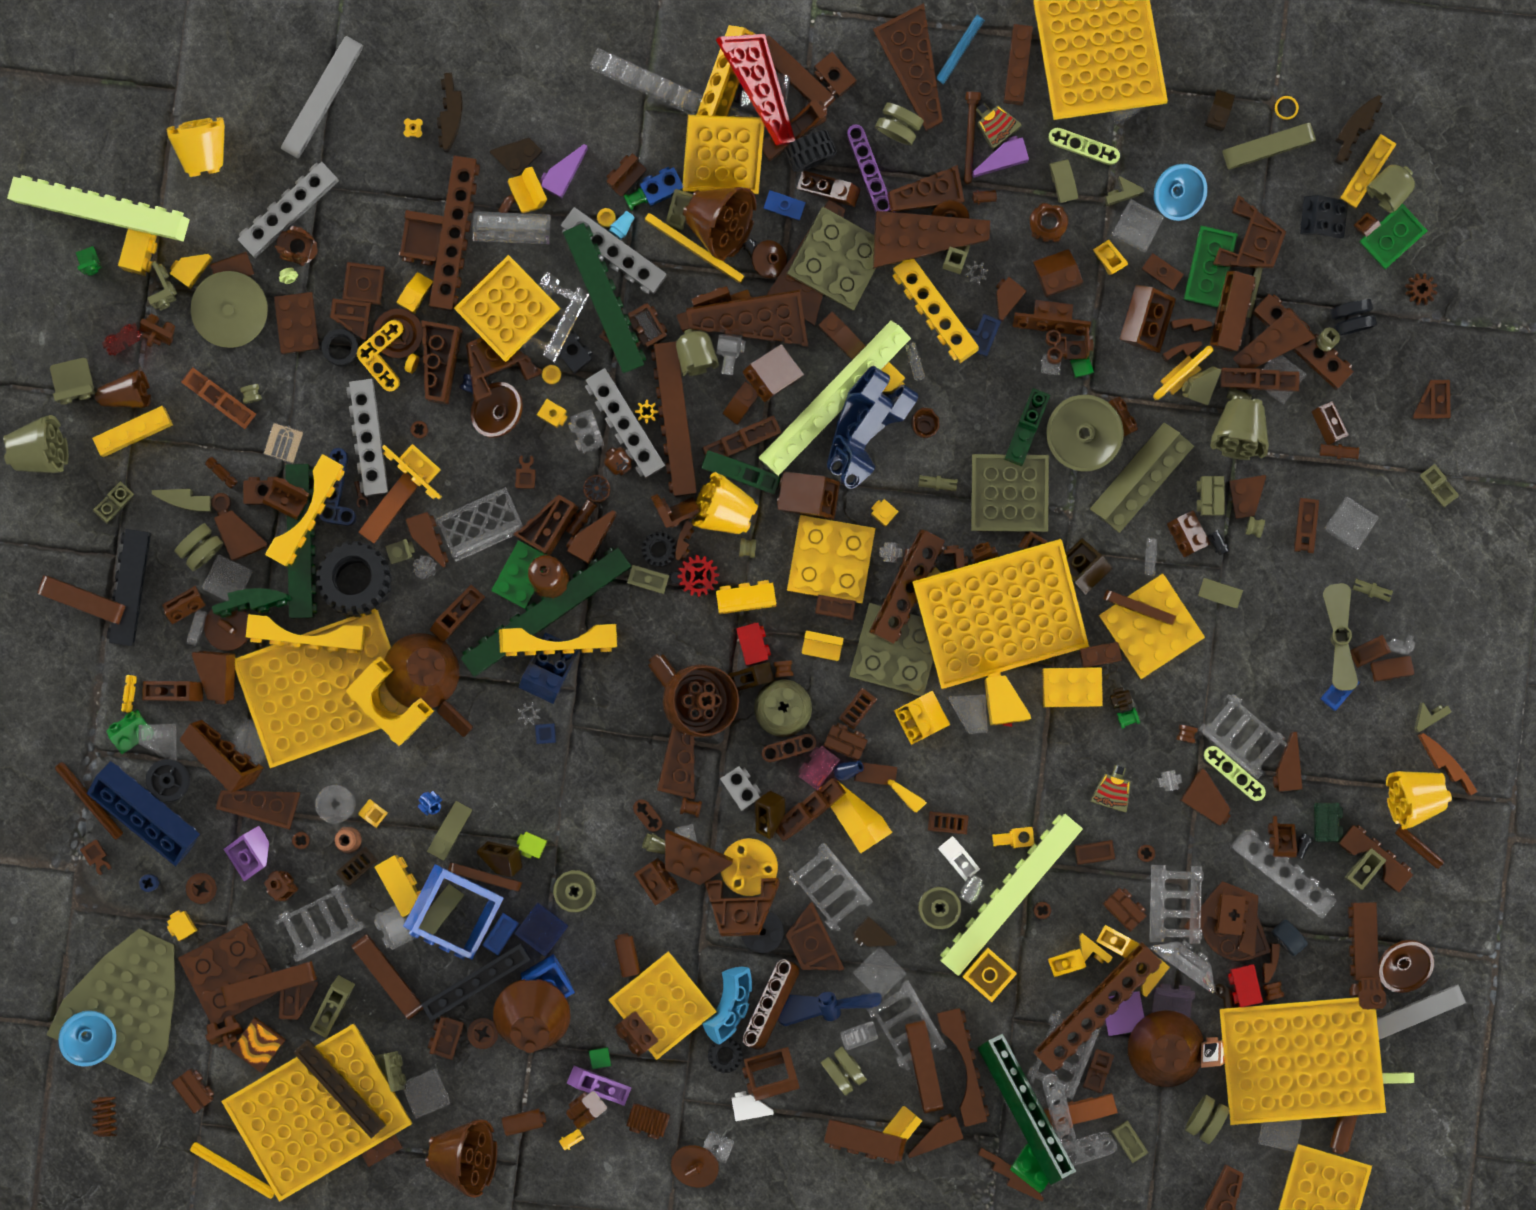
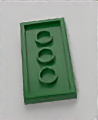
(1205, 279)

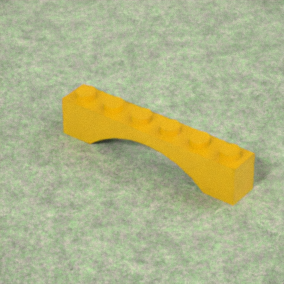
(325, 475)
(345, 637)
(518, 640)

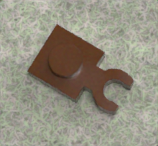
(525, 477)
(94, 854)

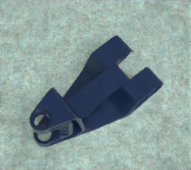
(861, 418)

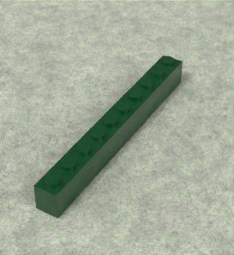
(549, 609)

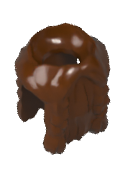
(1040, 231)

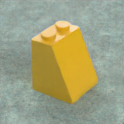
(1003, 701)

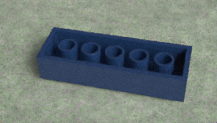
(143, 813)

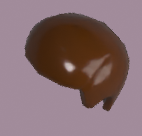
(925, 423)

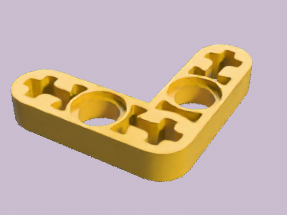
(375, 357)

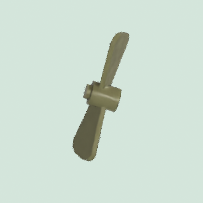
(1337, 603)

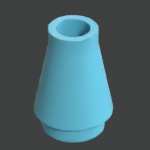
(621, 225)

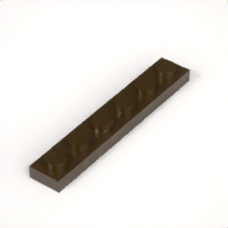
(339, 1088)

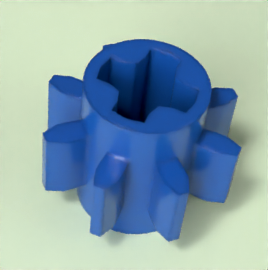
(429, 803)

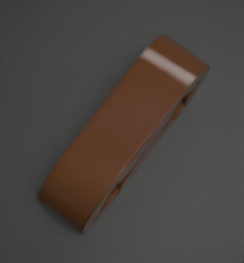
(651, 812)

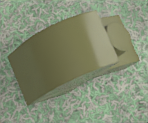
(955, 259)

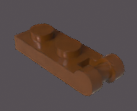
(1306, 524)

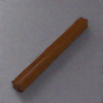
(91, 804)

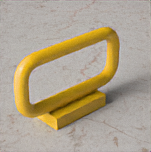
(1179, 375)

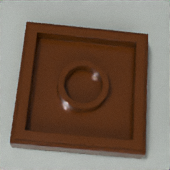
(363, 283)

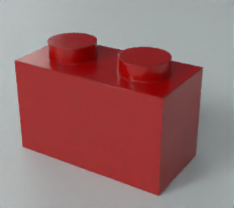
(752, 643)
(1245, 985)

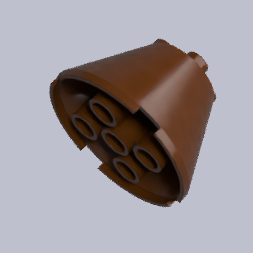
(721, 219)
(421, 669)
(531, 1014)
(1165, 1048)
(464, 1157)

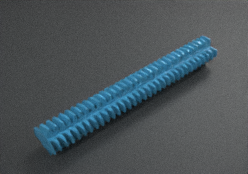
(961, 46)

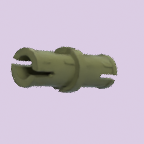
(937, 483)
(1372, 590)

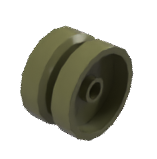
(899, 124)
(198, 547)
(563, 888)
(944, 918)
(844, 1070)
(1207, 1119)

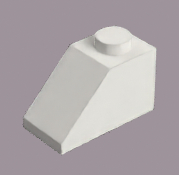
(959, 858)
(746, 1107)

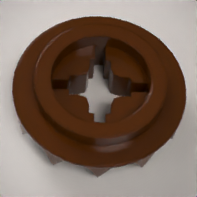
(192, 891)
(473, 1035)

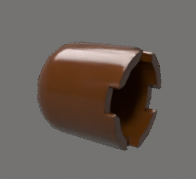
(552, 580)

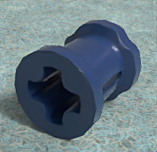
(143, 885)

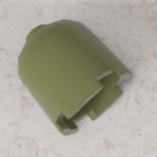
(1392, 187)
(696, 352)

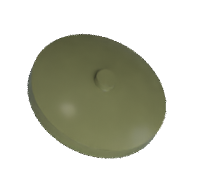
(229, 309)
(1085, 432)

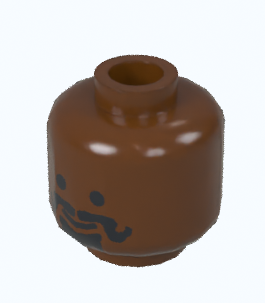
(617, 461)

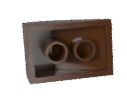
(588, 540)

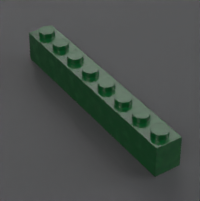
(603, 297)
(302, 570)
(1026, 1109)

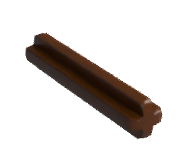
(1419, 847)

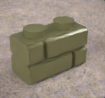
(1211, 496)

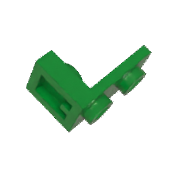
(88, 261)

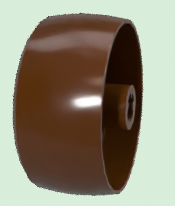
(721, 700)

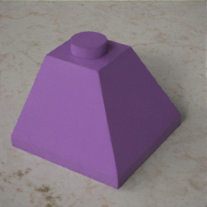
(249, 852)

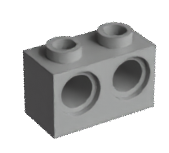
(736, 790)

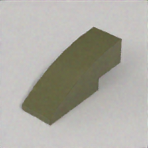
(184, 499)
(441, 909)

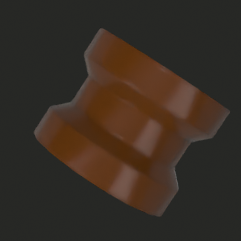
(783, 669)
(1187, 733)
(1273, 990)

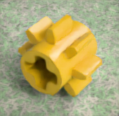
(646, 406)

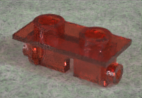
(127, 334)

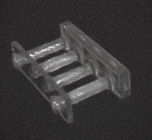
(549, 285)
(1239, 755)
(848, 884)
(1157, 904)
(319, 942)
(915, 1008)
(1075, 1069)

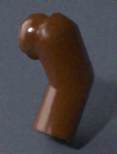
(507, 203)

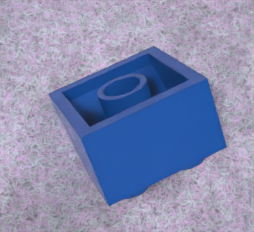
(552, 972)

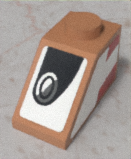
(1212, 1052)

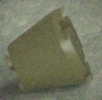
(1242, 430)
(37, 447)
(776, 721)

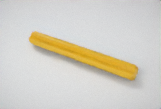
(232, 1170)

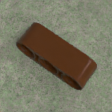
(798, 748)

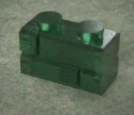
(1327, 822)

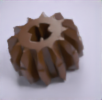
(1417, 282)

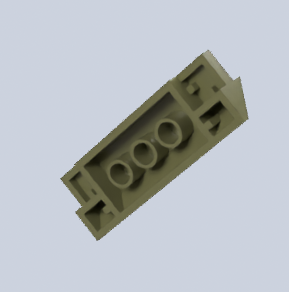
(1141, 477)

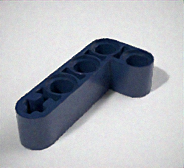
(335, 503)

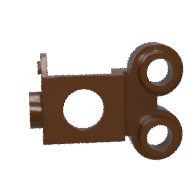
(1061, 347)
(1369, 992)

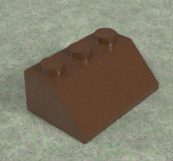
(1147, 318)

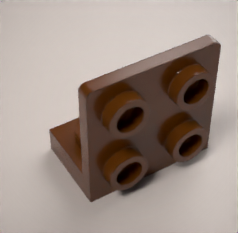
(674, 515)

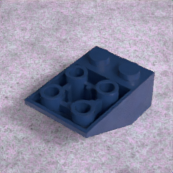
(547, 672)

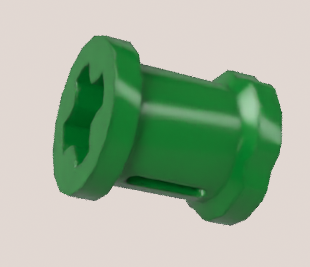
(635, 198)
(1128, 718)

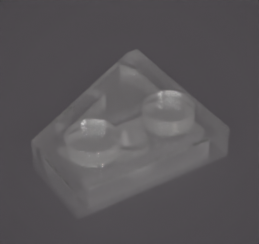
(971, 712)
(159, 739)

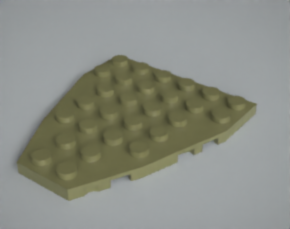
(137, 993)

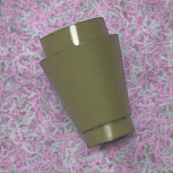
(654, 844)

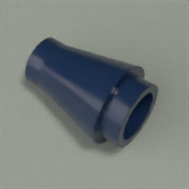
(846, 770)

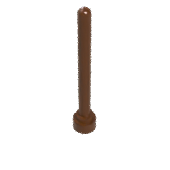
(972, 99)

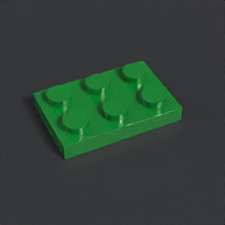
(1393, 236)
(513, 580)

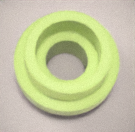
(288, 275)

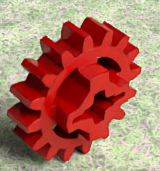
(704, 582)

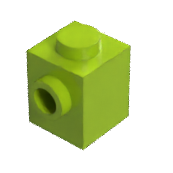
(531, 845)

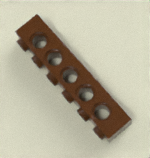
(1305, 352)
(898, 592)

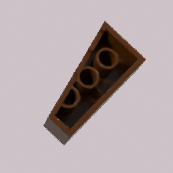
(440, 357)
(220, 757)

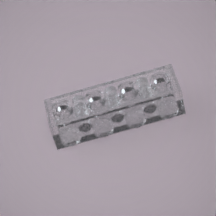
(511, 227)

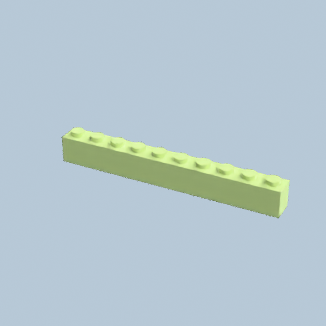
(98, 208)
(832, 399)
(1012, 893)

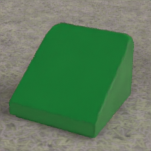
(1081, 367)
(600, 1058)

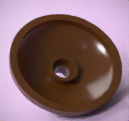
(487, 413)
(1411, 971)

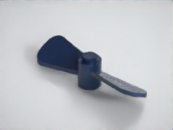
(805, 1007)

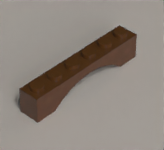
(972, 1106)

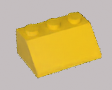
(746, 597)

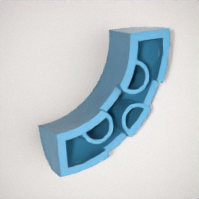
(732, 1006)

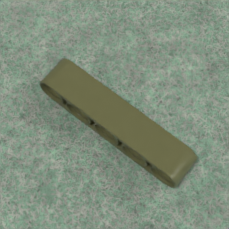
(1269, 146)

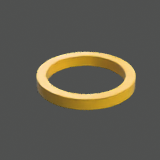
(1296, 104)

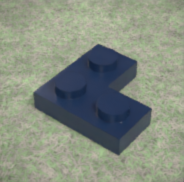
(984, 335)

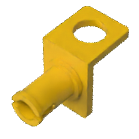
(1012, 838)

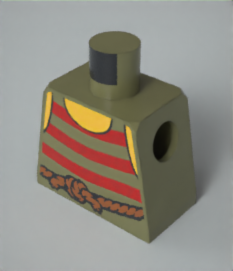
(996, 125)
(1113, 790)

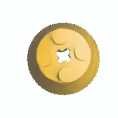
(199, 145)
(724, 506)
(1416, 796)

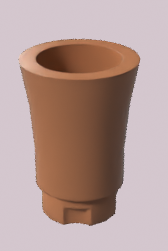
(354, 838)

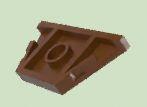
(692, 859)
(812, 943)

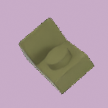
(1128, 191)
(1425, 719)

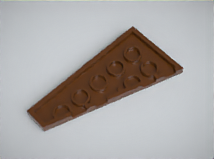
(910, 55)
(916, 235)
(810, 298)
(760, 317)

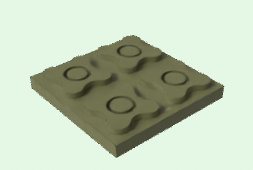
(835, 259)
(1009, 495)
(897, 665)

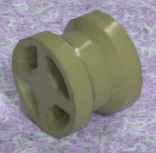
(1327, 339)
(251, 393)
(1255, 527)
(747, 548)

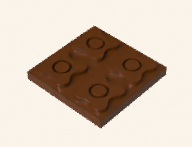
(222, 963)

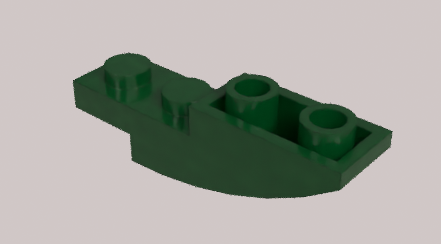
(1027, 427)
(741, 472)
(256, 598)

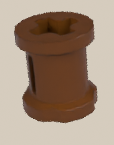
(690, 807)

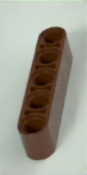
(799, 76)
(81, 599)
(387, 976)
(269, 983)
(763, 1009)
(924, 1066)

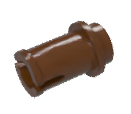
(984, 196)

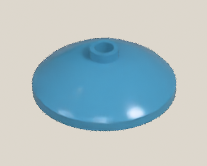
(1187, 198)
(93, 1046)

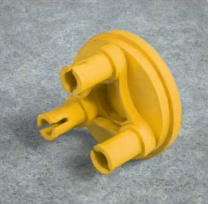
(750, 863)

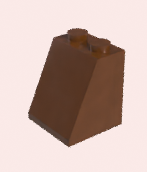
(808, 495)

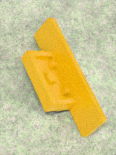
(418, 466)

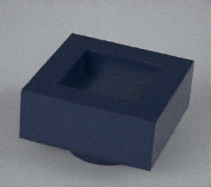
(545, 733)

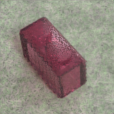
(819, 767)

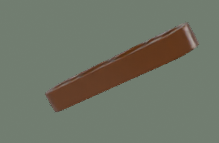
(1139, 607)
(485, 877)

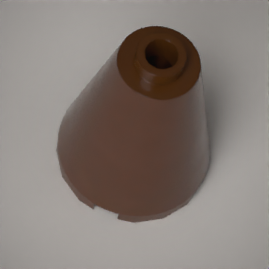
(125, 391)

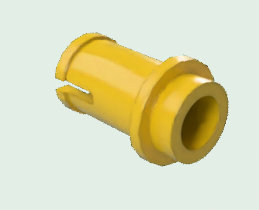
(571, 1139)

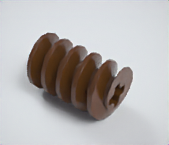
(104, 1116)

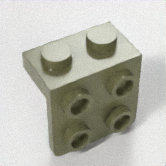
(163, 298)
(72, 381)
(391, 1067)

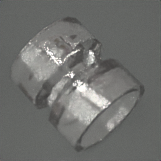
(724, 1149)

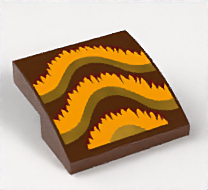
(258, 1045)

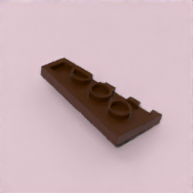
(928, 191)
(1276, 340)
(678, 766)
(263, 806)
(1226, 1190)

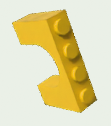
(366, 694)

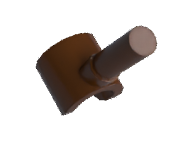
(359, 494)

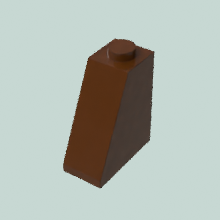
(238, 535)
(216, 674)
(1206, 799)

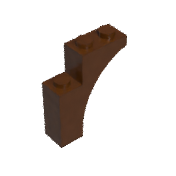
(801, 124)

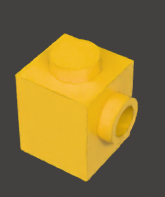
(552, 413)
(883, 512)
(181, 925)

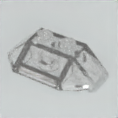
(1187, 961)

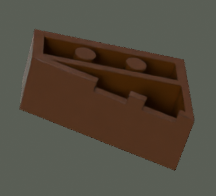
(549, 525)

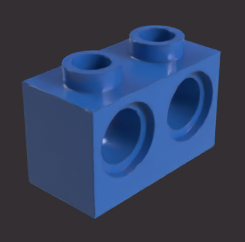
(664, 191)

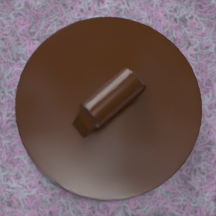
(226, 632)
(694, 1166)

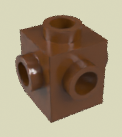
(983, 552)
(280, 885)

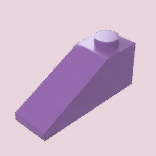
(1007, 155)
(562, 173)
(603, 1086)

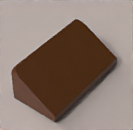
(237, 263)
(1329, 423)
(454, 718)

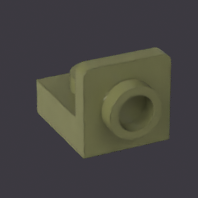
(400, 551)

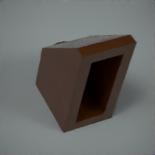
(1007, 296)
(741, 403)

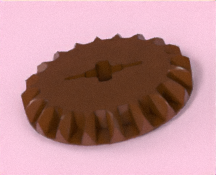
(411, 334)

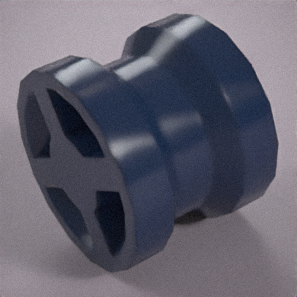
(467, 384)

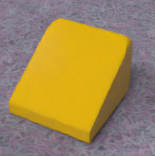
(372, 813)

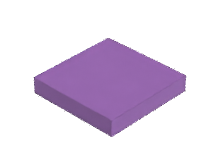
(1126, 1017)

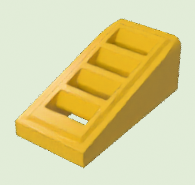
(913, 801)

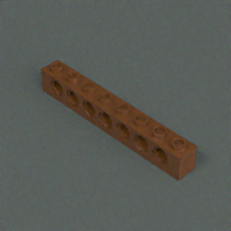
(459, 166)
(1099, 996)

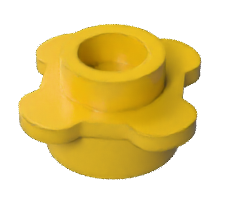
(417, 131)

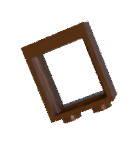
(768, 1060)

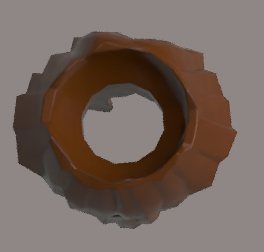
(285, 239)

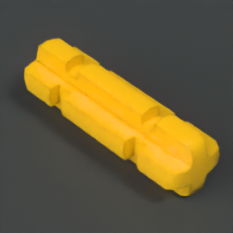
(129, 692)

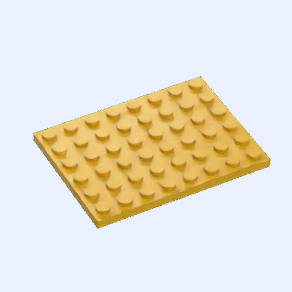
(1099, 55)
(1001, 613)
(301, 693)
(1302, 1061)
(300, 1128)

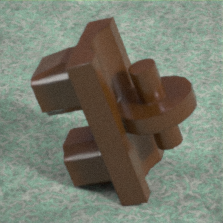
(156, 334)
(225, 1035)

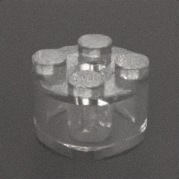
(328, 796)

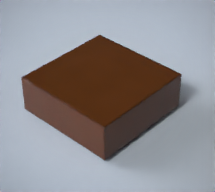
(1367, 224)

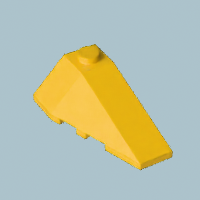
(860, 820)

